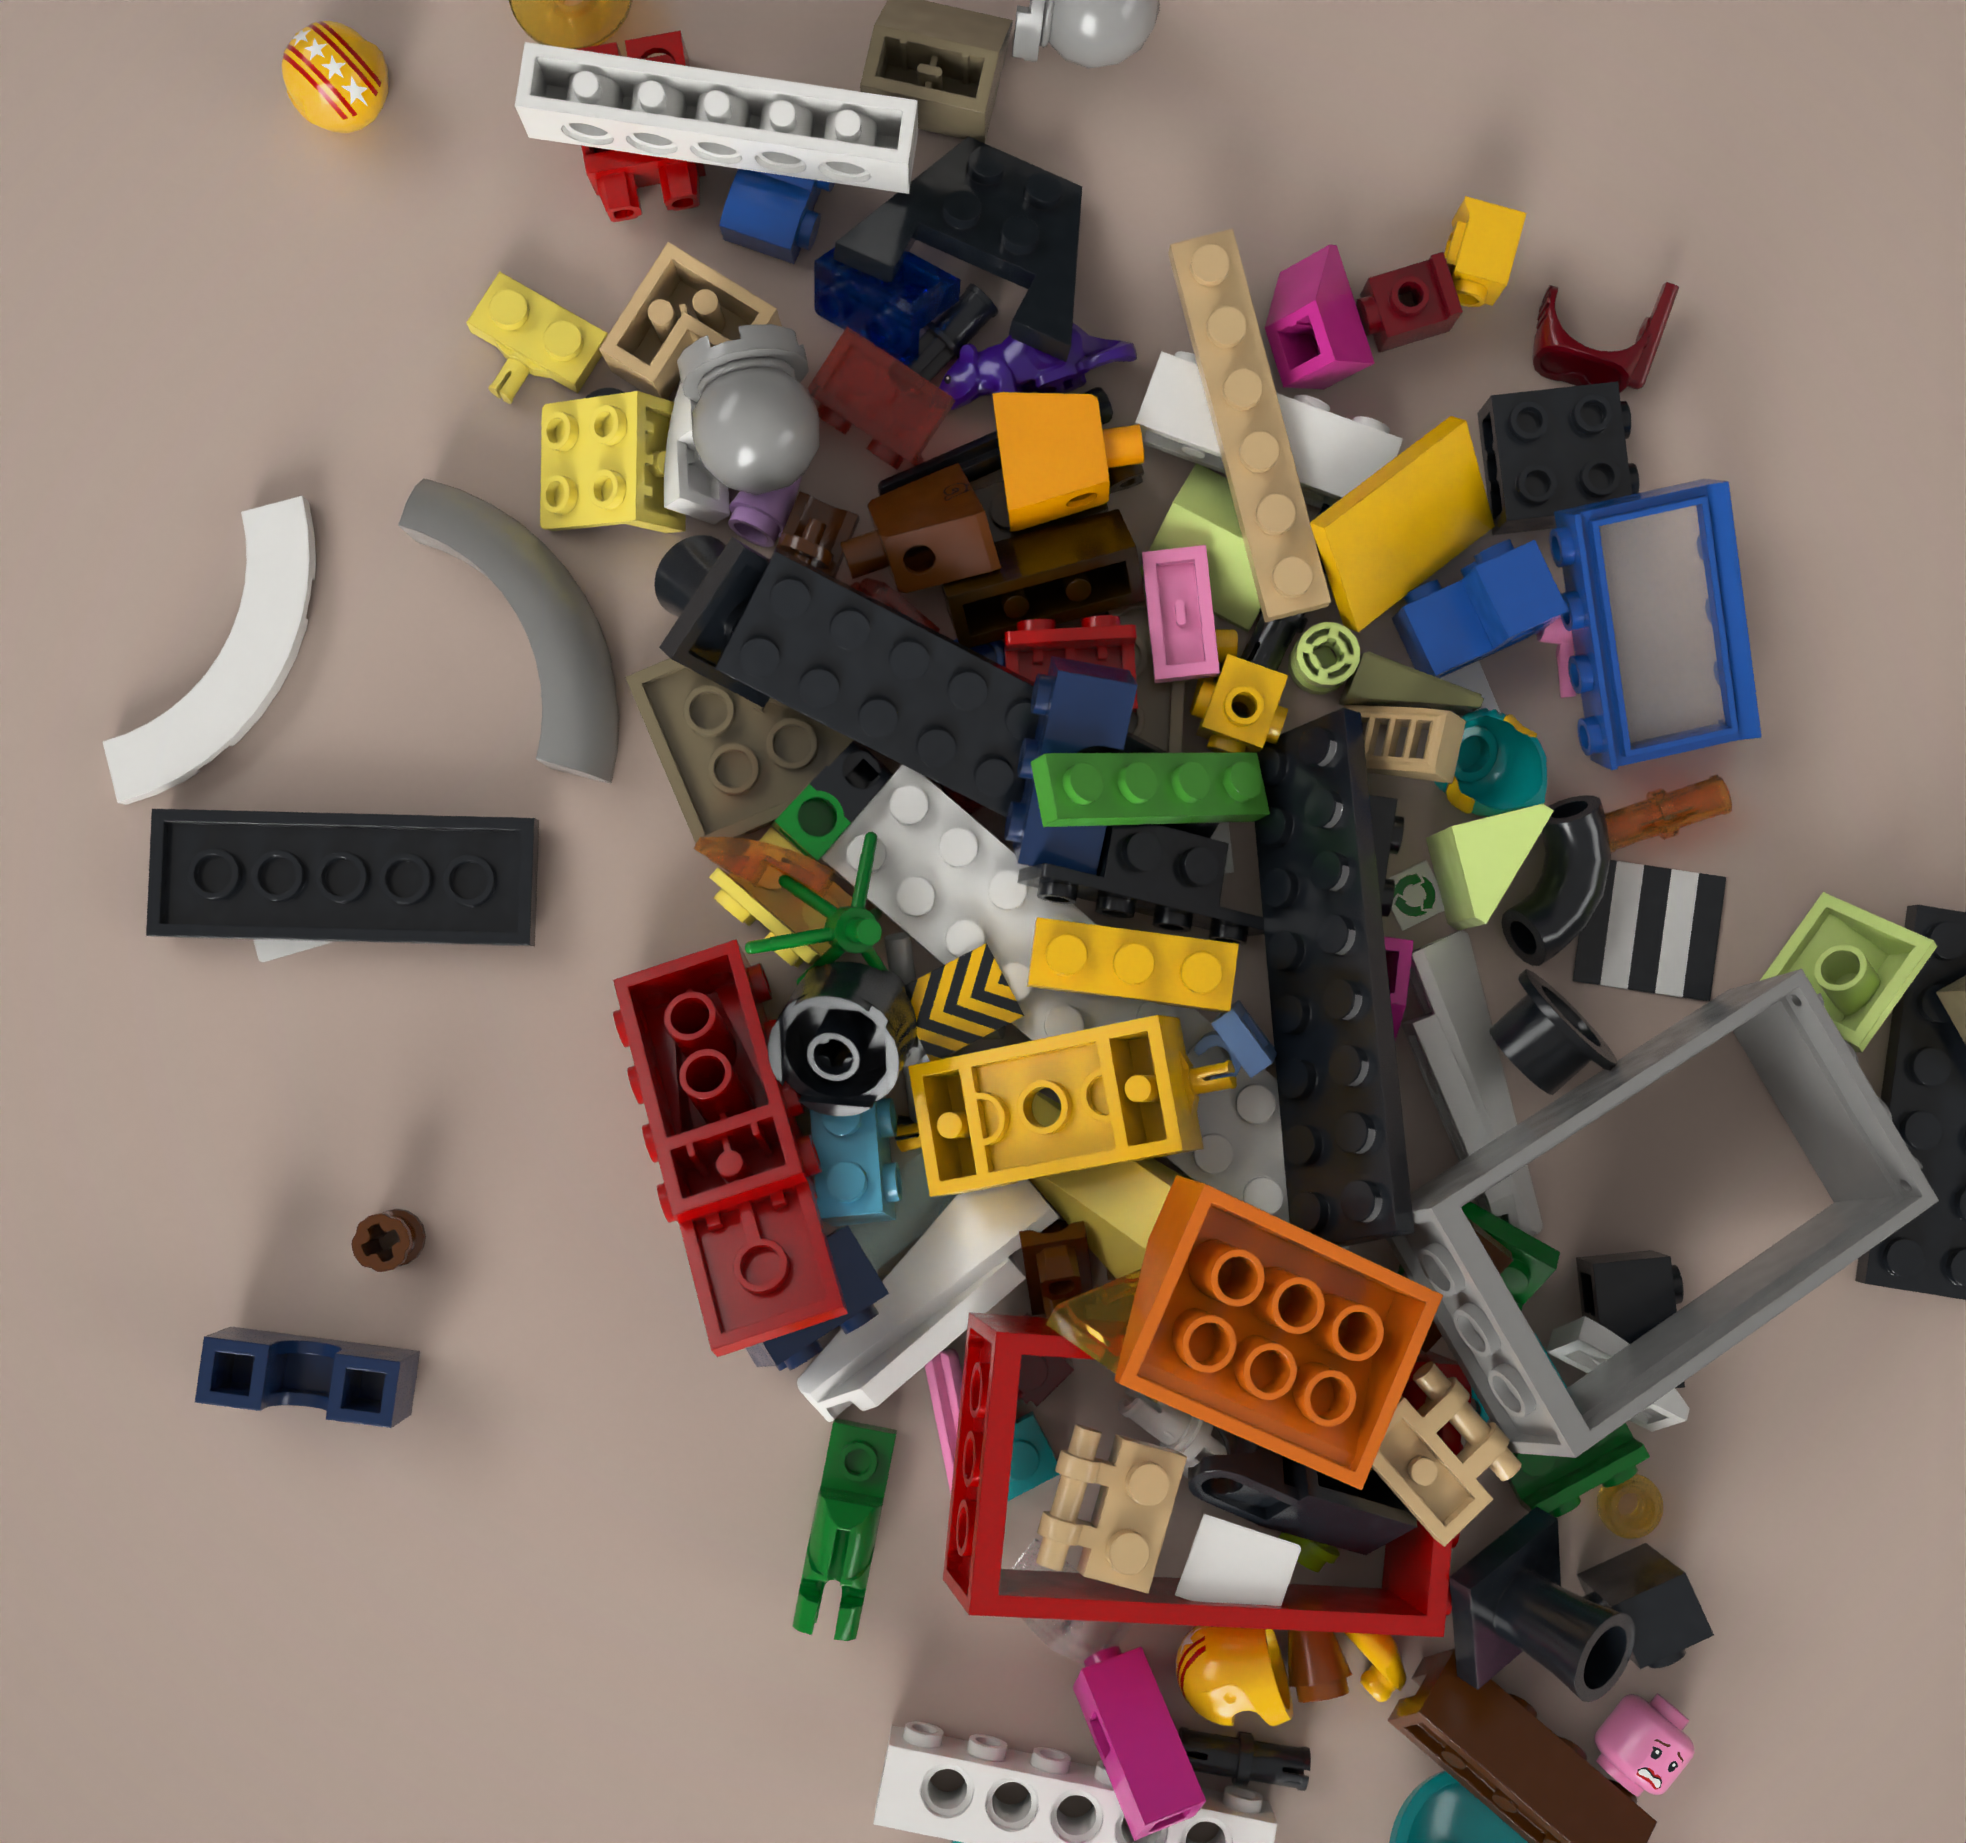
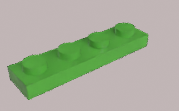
(1148, 788)

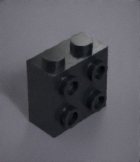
(1554, 453)

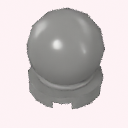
(1084, 30)
(751, 411)

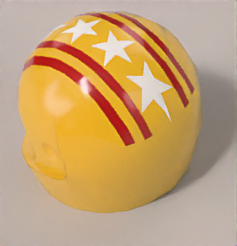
(335, 76)
(1232, 1673)

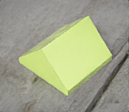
(1207, 516)
(1480, 860)
(1855, 964)

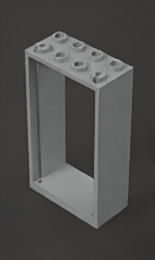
(1834, 1119)

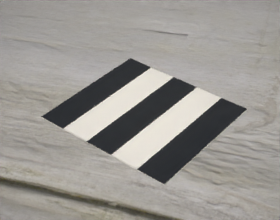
(1653, 932)

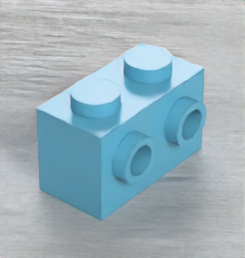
(857, 1170)

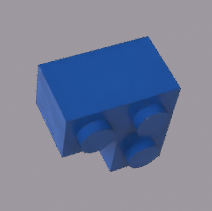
(1495, 605)

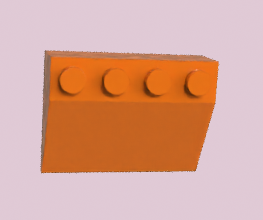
(1272, 1332)

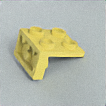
(606, 463)
(776, 906)

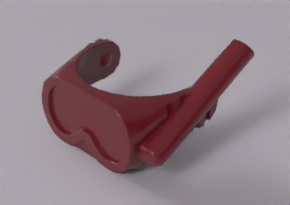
(1567, 360)

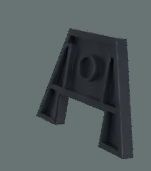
(993, 216)

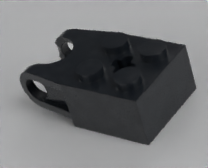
(1298, 1498)

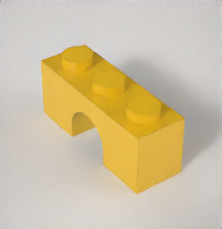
(1132, 965)

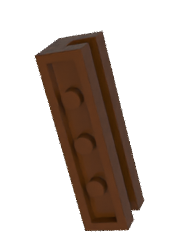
(1515, 1761)

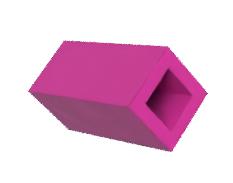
(1137, 1741)

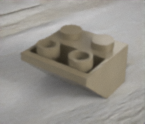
(943, 60)

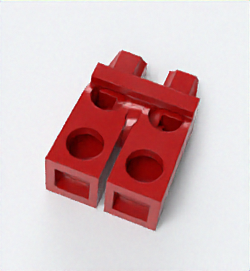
(619, 173)

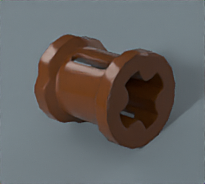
(369, 1231)

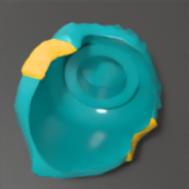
(1497, 766)

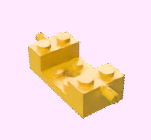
(1121, 1095)

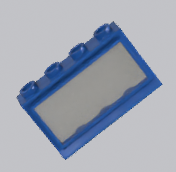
(1656, 623)

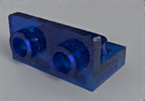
(883, 311)

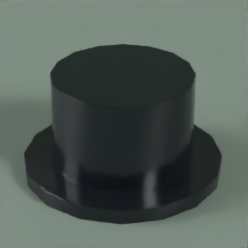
(1548, 1036)

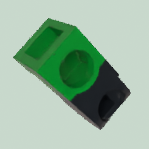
(832, 801)

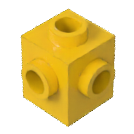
(1252, 689)

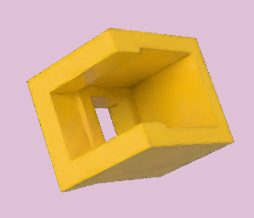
(1482, 250)

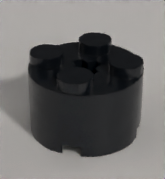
(843, 1037)

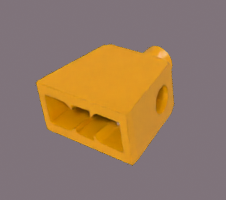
(1057, 454)

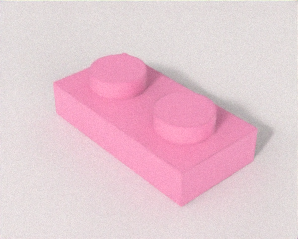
(1180, 614)

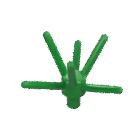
(846, 928)

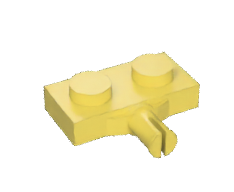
(534, 338)

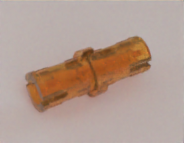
(1666, 813)

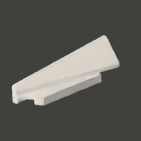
(950, 1271)

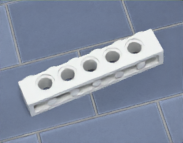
(717, 117)
(975, 1815)

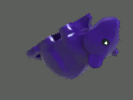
(1024, 369)

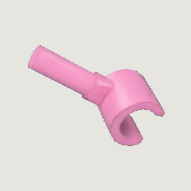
(1557, 634)

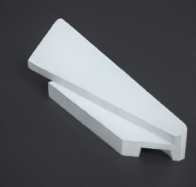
(1465, 1067)

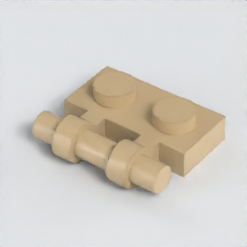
(1423, 1469)
(1129, 1513)

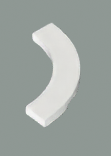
(246, 670)

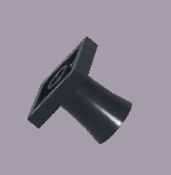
(708, 591)
(1515, 1603)

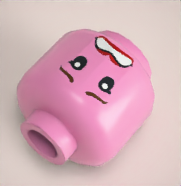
(1644, 1744)

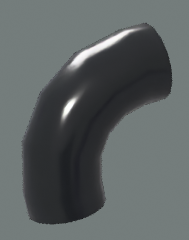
(1569, 884)

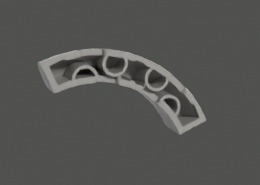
(564, 634)

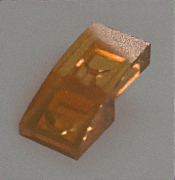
(751, 858)

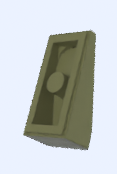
(1392, 684)

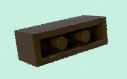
(1048, 575)

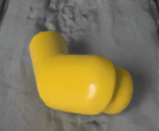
(1387, 1669)

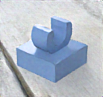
(1241, 1039)

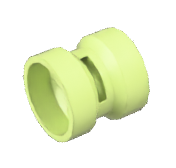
(1319, 670)

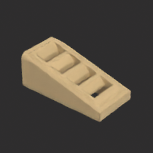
(1440, 749)

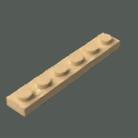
(1249, 425)

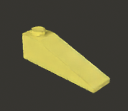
(1113, 1200)

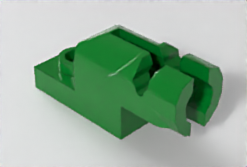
(845, 1523)

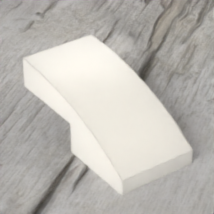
(687, 482)
(1588, 1345)

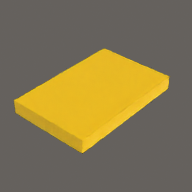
(1403, 523)

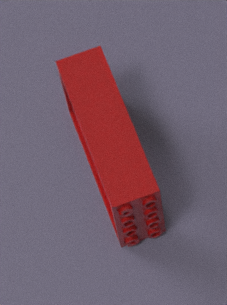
(1415, 1568)

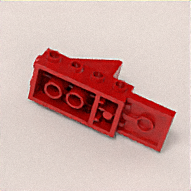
(728, 1146)

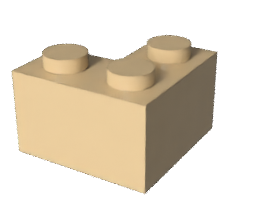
(671, 311)

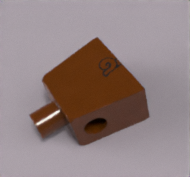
(925, 534)

